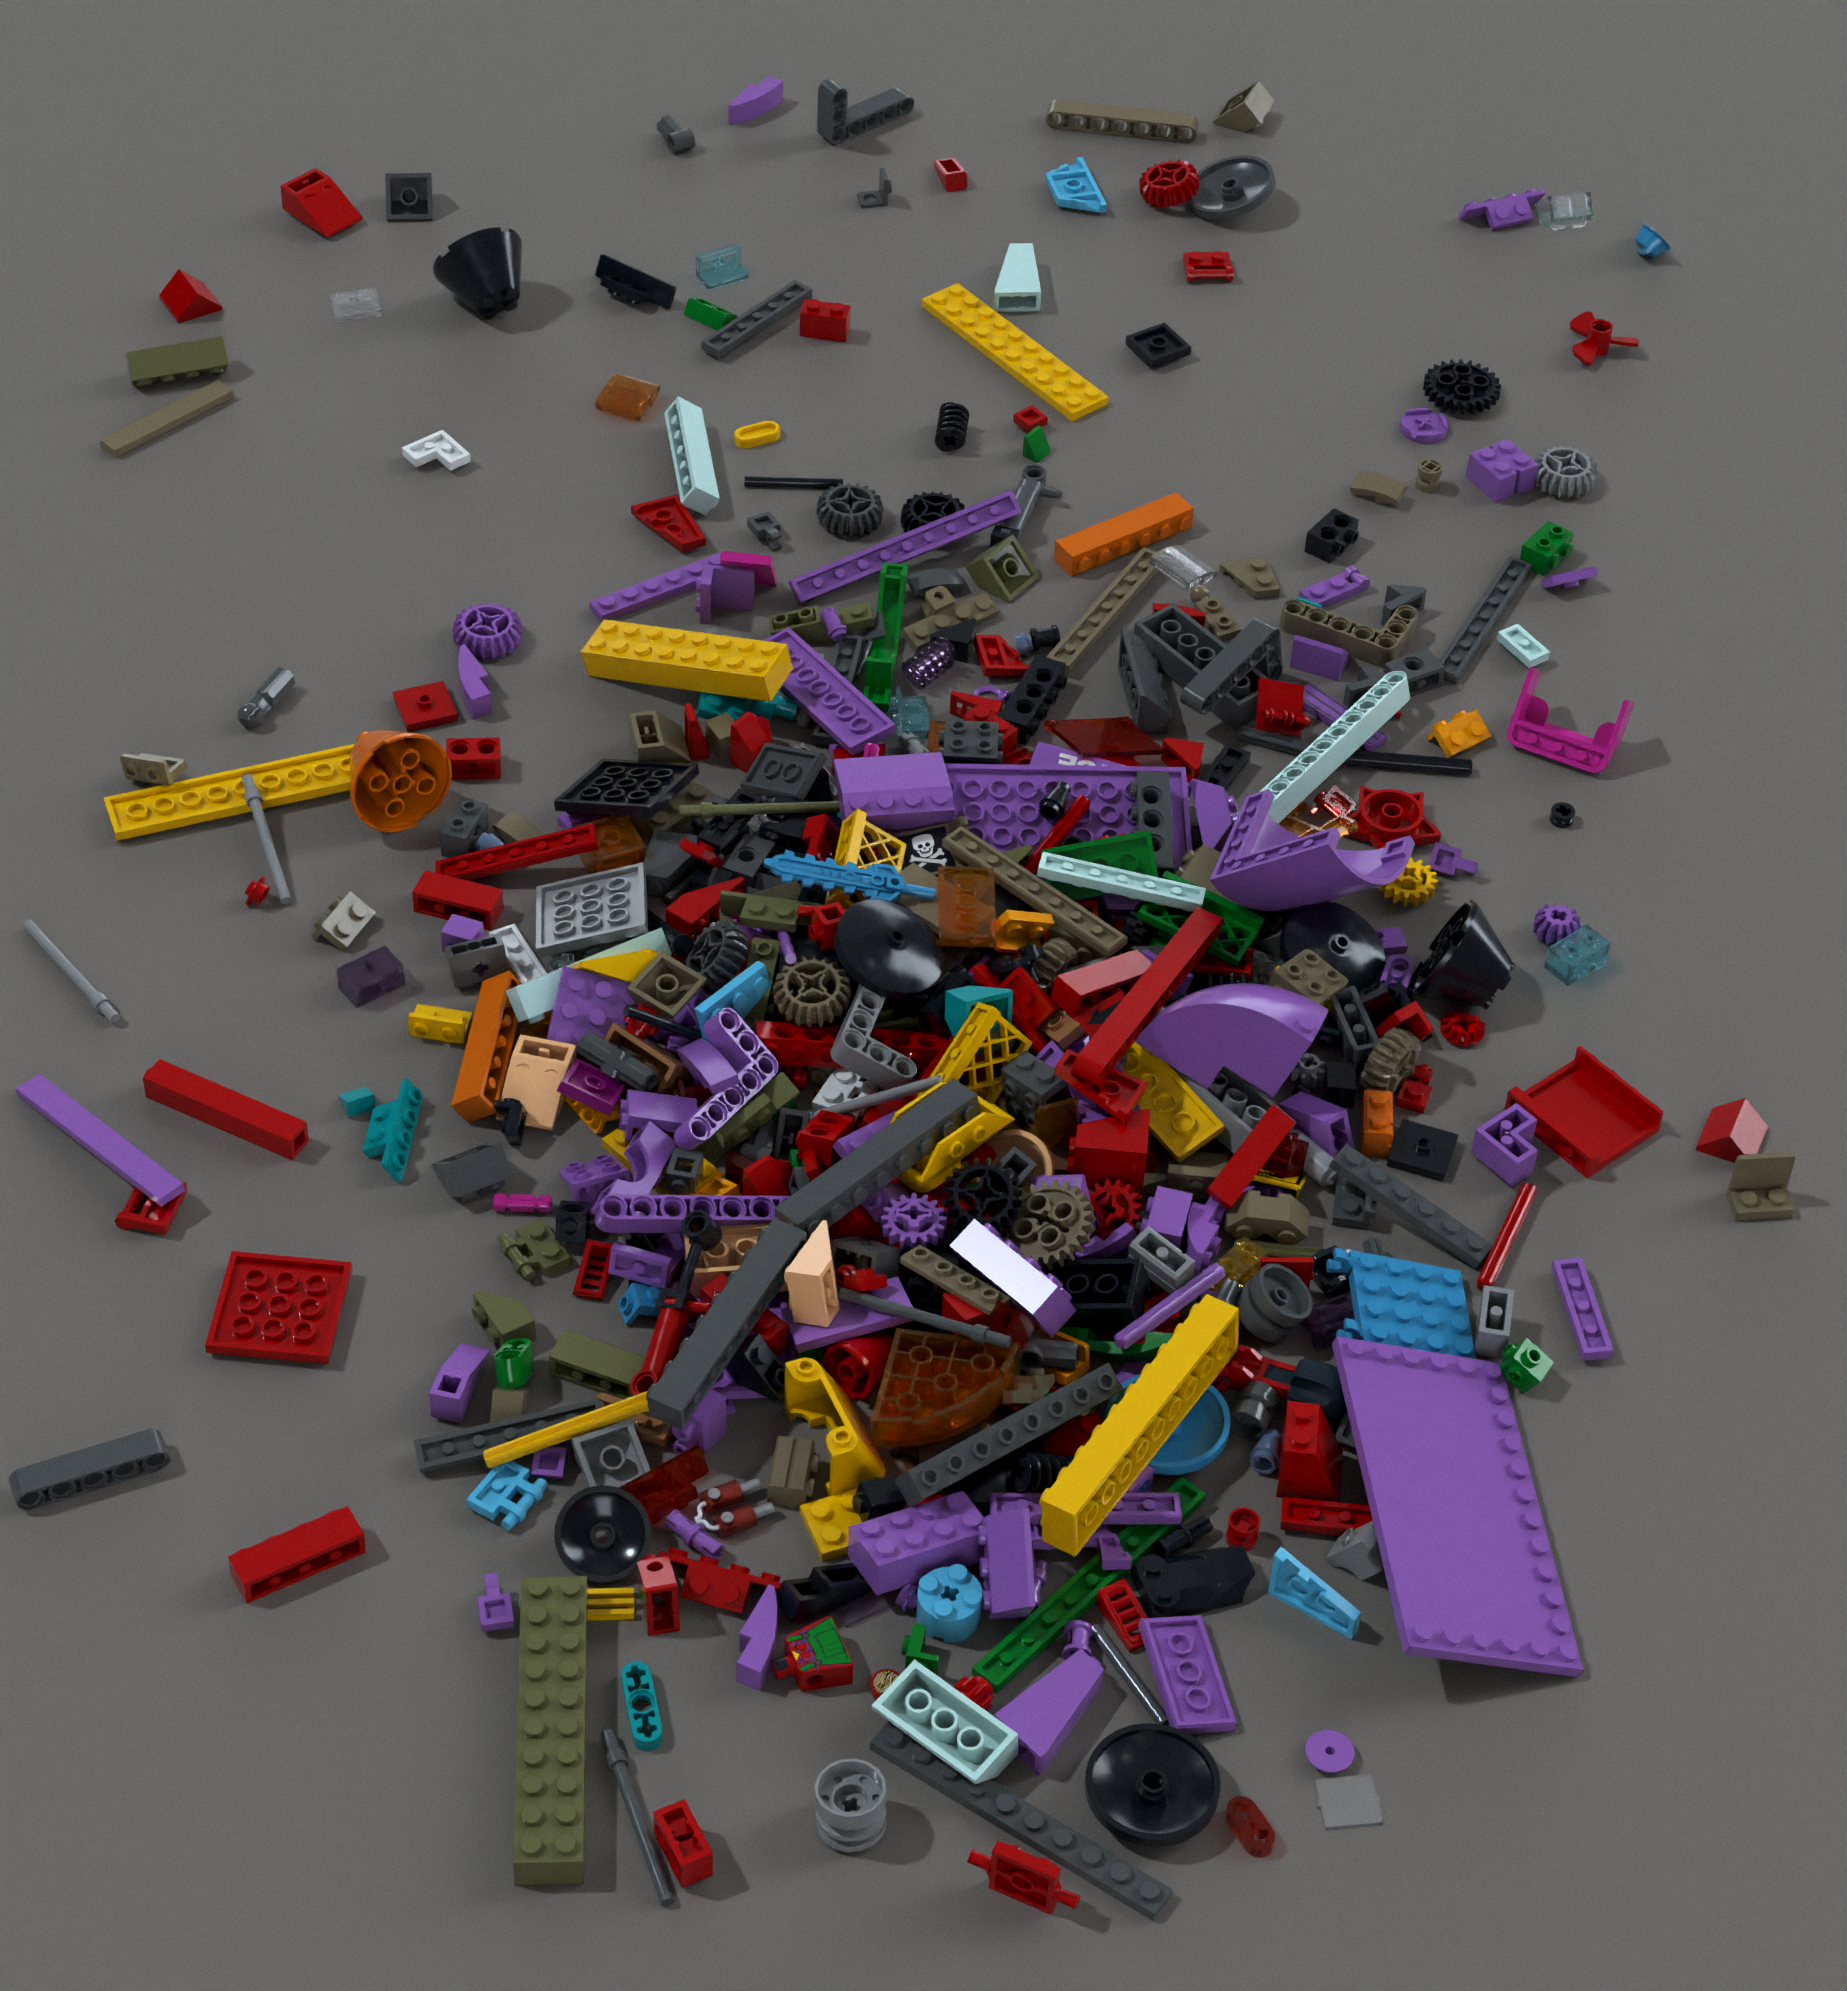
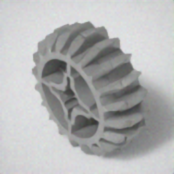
(1565, 472)

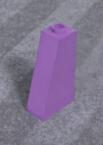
(1052, 1708)

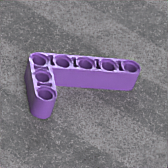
(750, 1061)

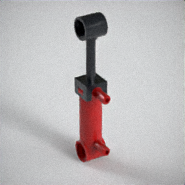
(677, 1305)

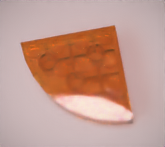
(939, 1387)

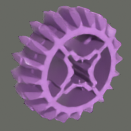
(487, 630)

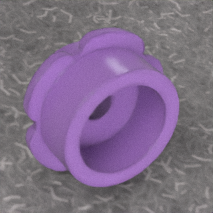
(907, 1597)

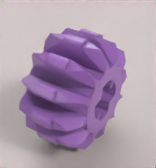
(1555, 923)

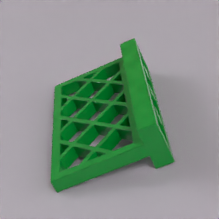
(1237, 922)

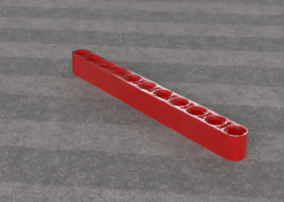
(1147, 997)

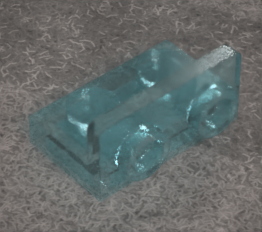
(910, 714)

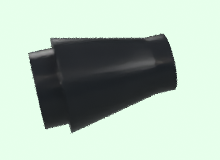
(1055, 802)

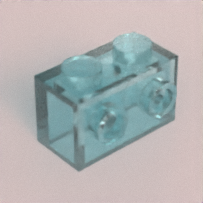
(1577, 955)

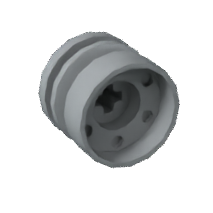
(850, 1805)

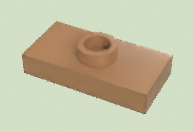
(1062, 1029)

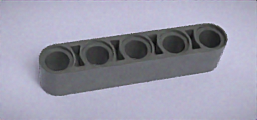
(89, 1469)

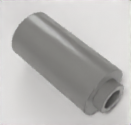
(1318, 1162)

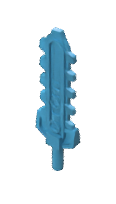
(875, 882)

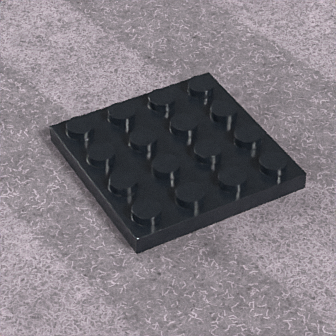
(626, 788)

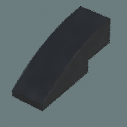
(822, 1592)

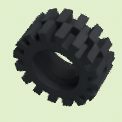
(1138, 931)

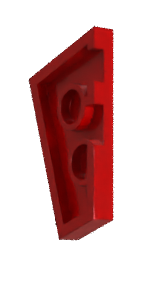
(1116, 1094)

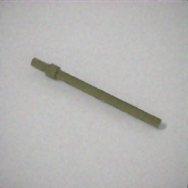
(708, 810)

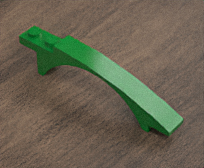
(883, 658)

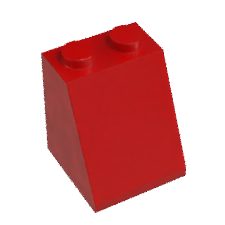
(1111, 1150)
(1308, 1455)

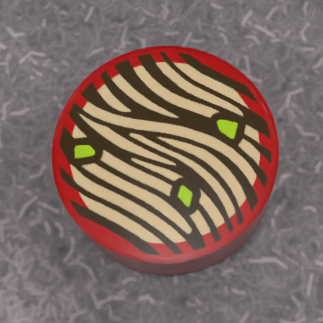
(881, 1681)

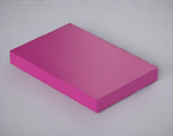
(762, 565)

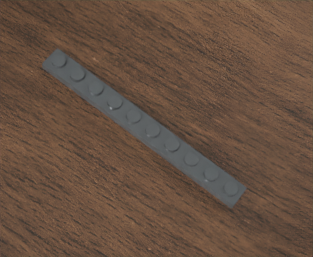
(1026, 1824)

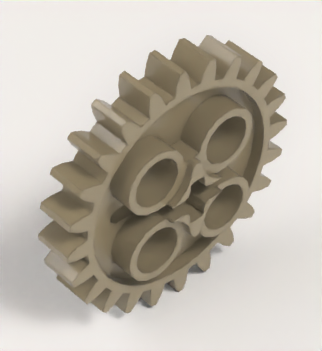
(1045, 1221)

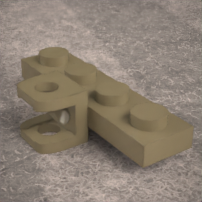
(946, 614)

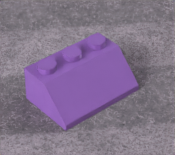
(1007, 1564)

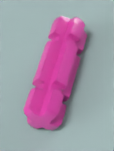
(522, 1203)

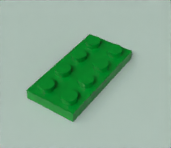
(1126, 852)

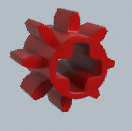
(639, 1028)
(977, 1690)

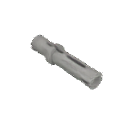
(912, 744)

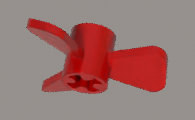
(1598, 337)

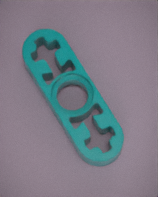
(636, 1717)

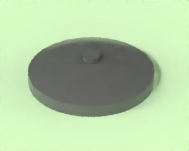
(1232, 187)

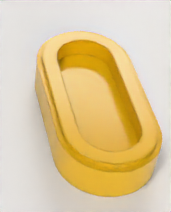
(757, 434)

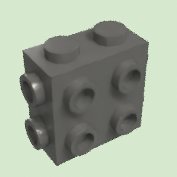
(971, 742)

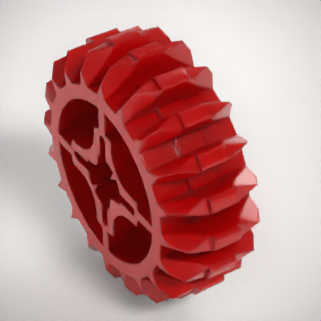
(1169, 183)

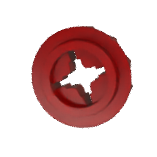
(1456, 1034)

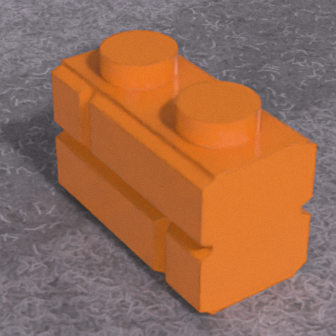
(1376, 1123)

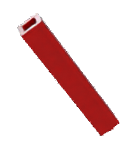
(225, 1109)

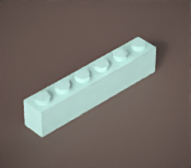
(691, 456)
(538, 995)

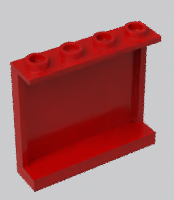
(1588, 1113)

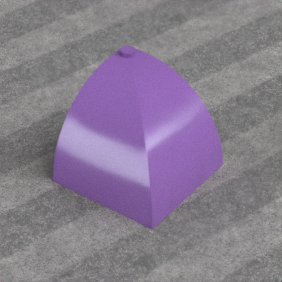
(1280, 871)

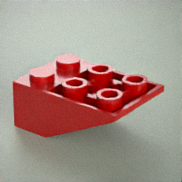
(318, 203)

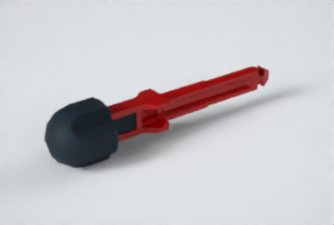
(1307, 1383)

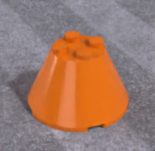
(397, 778)

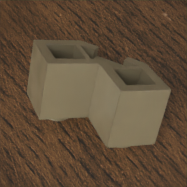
(1279, 1217)

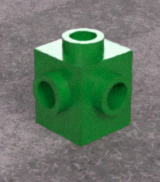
(1524, 1364)

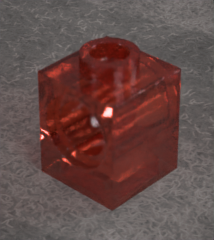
(1288, 1157)

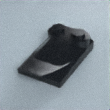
(1192, 1581)

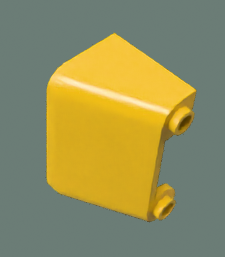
(820, 1400)

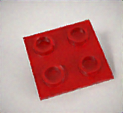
(1280, 708)

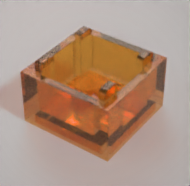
(617, 844)

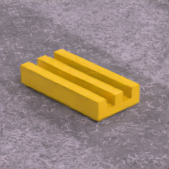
(616, 1598)

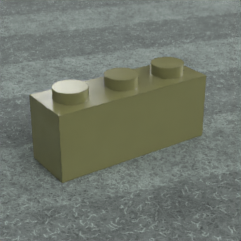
(594, 1364)

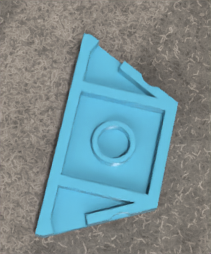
(1075, 187)

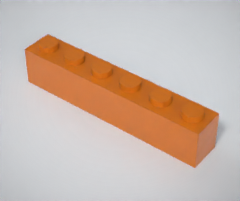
(1123, 534)
(486, 1050)

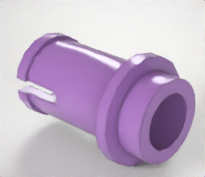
(836, 629)

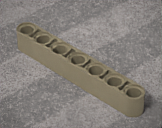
(1113, 126)

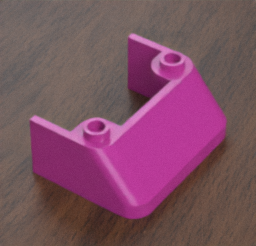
(1532, 732)

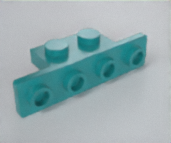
(393, 1130)

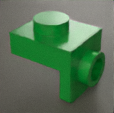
(914, 1646)

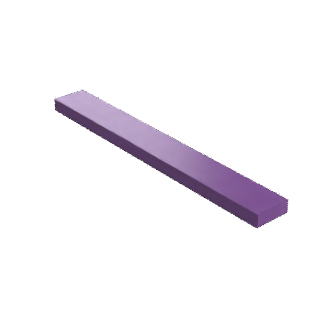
(100, 1140)

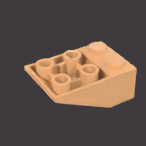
(535, 1076)
(813, 1281)

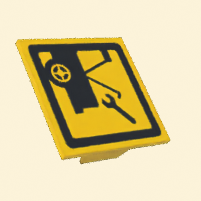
(1293, 1183)

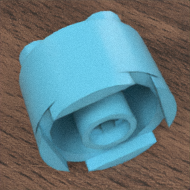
(949, 1603)

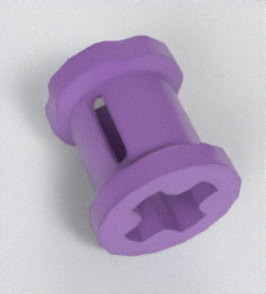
(1077, 1637)

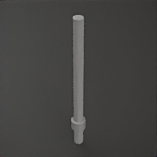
(254, 800)
(97, 1000)
(881, 1097)

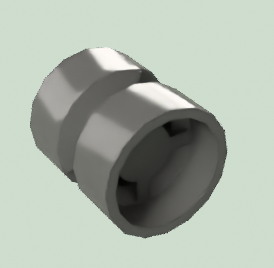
(1254, 1410)

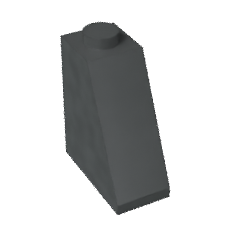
(667, 863)

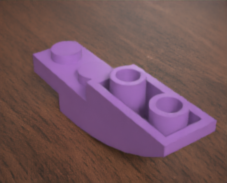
(1201, 1233)

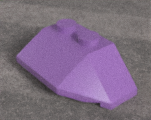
(1214, 812)

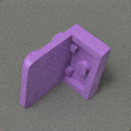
(724, 588)

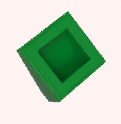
(1035, 445)

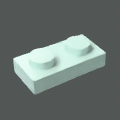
(1523, 645)

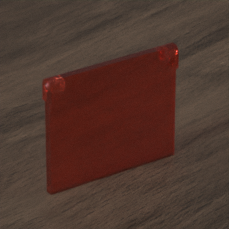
(1103, 737)

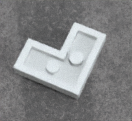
(439, 447)

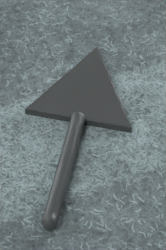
(869, 635)

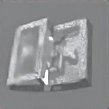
(1182, 566)

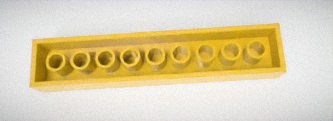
(1139, 1425)

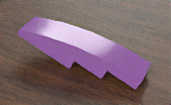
(708, 1066)

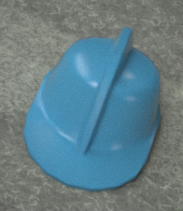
(1650, 242)

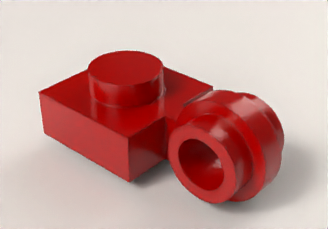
(1416, 1092)
(859, 1279)

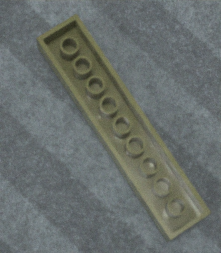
(551, 1732)

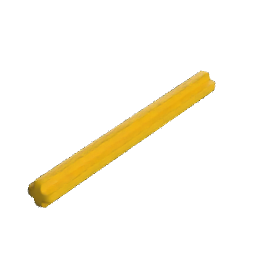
(566, 1430)

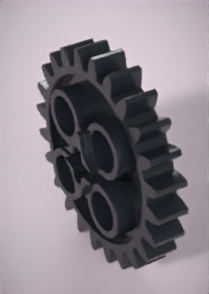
(1461, 387)

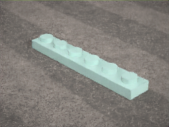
(1120, 882)

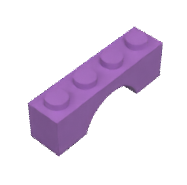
(648, 1155)

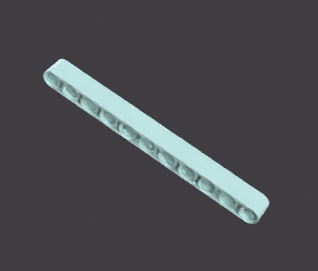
(1337, 744)

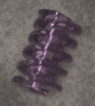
(929, 663)

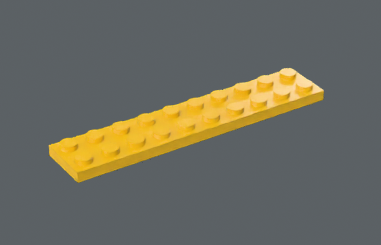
(1015, 352)
(223, 793)

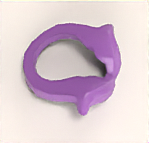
(1002, 695)

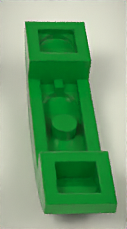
(1108, 1349)

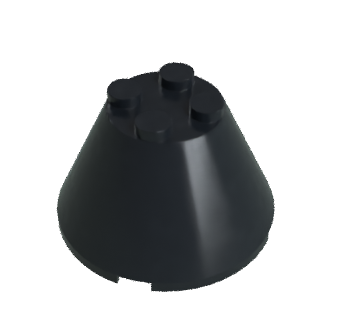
(483, 270)
(1465, 962)

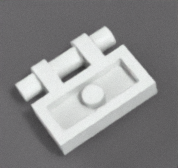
(841, 1088)

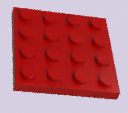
(279, 1307)

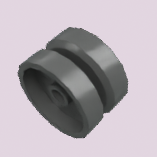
(1273, 1302)

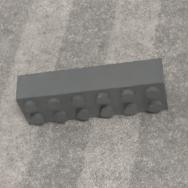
(1186, 649)

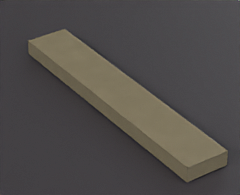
(166, 418)

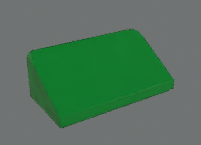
(708, 313)

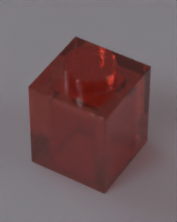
(1011, 1323)

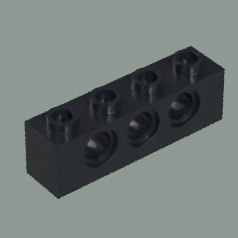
(1033, 696)

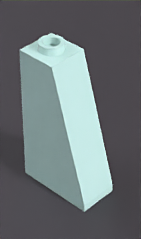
(1018, 281)

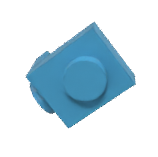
(638, 1300)

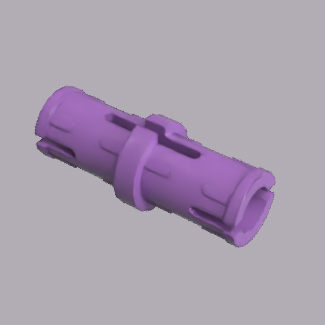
(694, 1535)

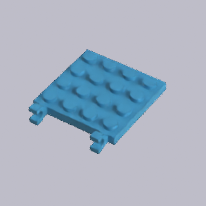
(1405, 1303)

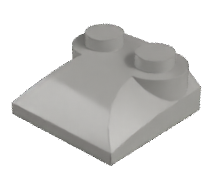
(610, 1455)

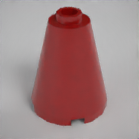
(858, 1363)

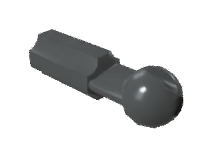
(265, 698)

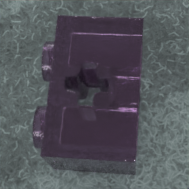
(370, 976)

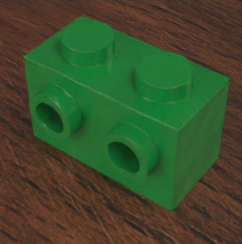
(1547, 547)

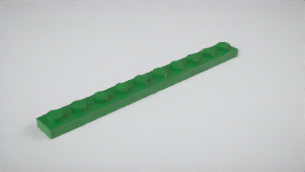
(1076, 1597)

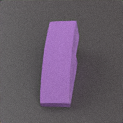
(756, 100)
(473, 684)
(758, 1641)

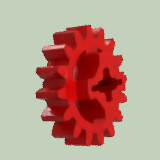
(1115, 1200)

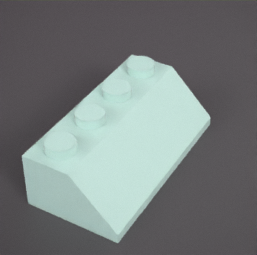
(948, 1724)

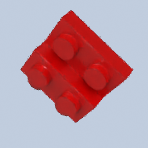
(821, 837)

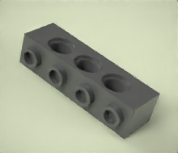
(1156, 788)

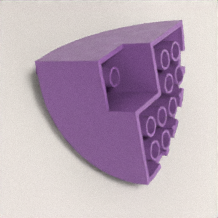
(1240, 1026)

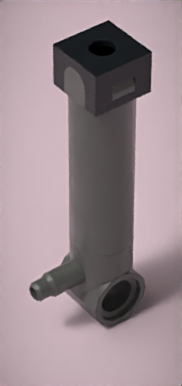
(1027, 495)

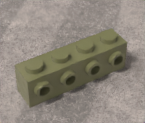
(177, 360)

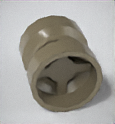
(1429, 473)

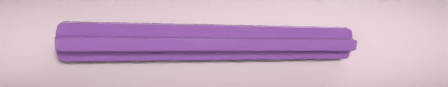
(1169, 1306)

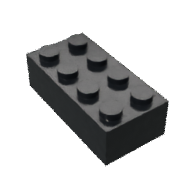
(1103, 1291)

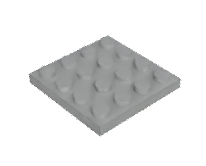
(591, 910)

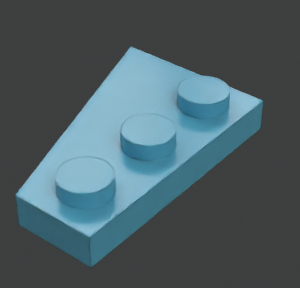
(739, 994)
(1312, 1596)

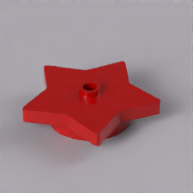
(1392, 815)

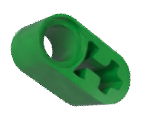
(514, 1363)

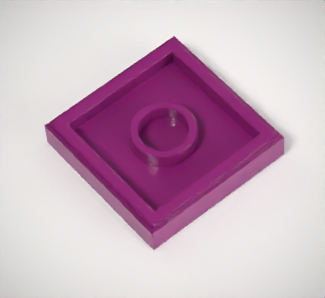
(592, 1087)

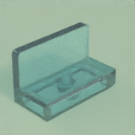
(720, 267)

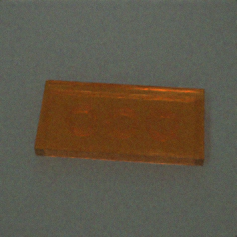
(966, 906)

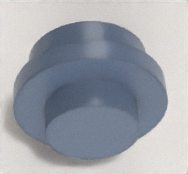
(1024, 644)

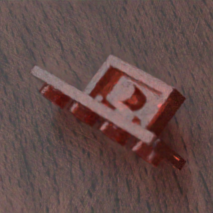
(669, 1484)

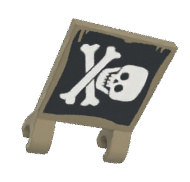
(926, 848)

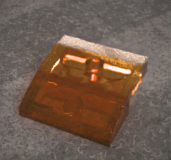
(627, 396)

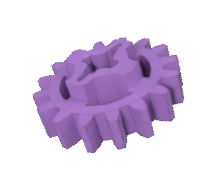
(913, 1221)

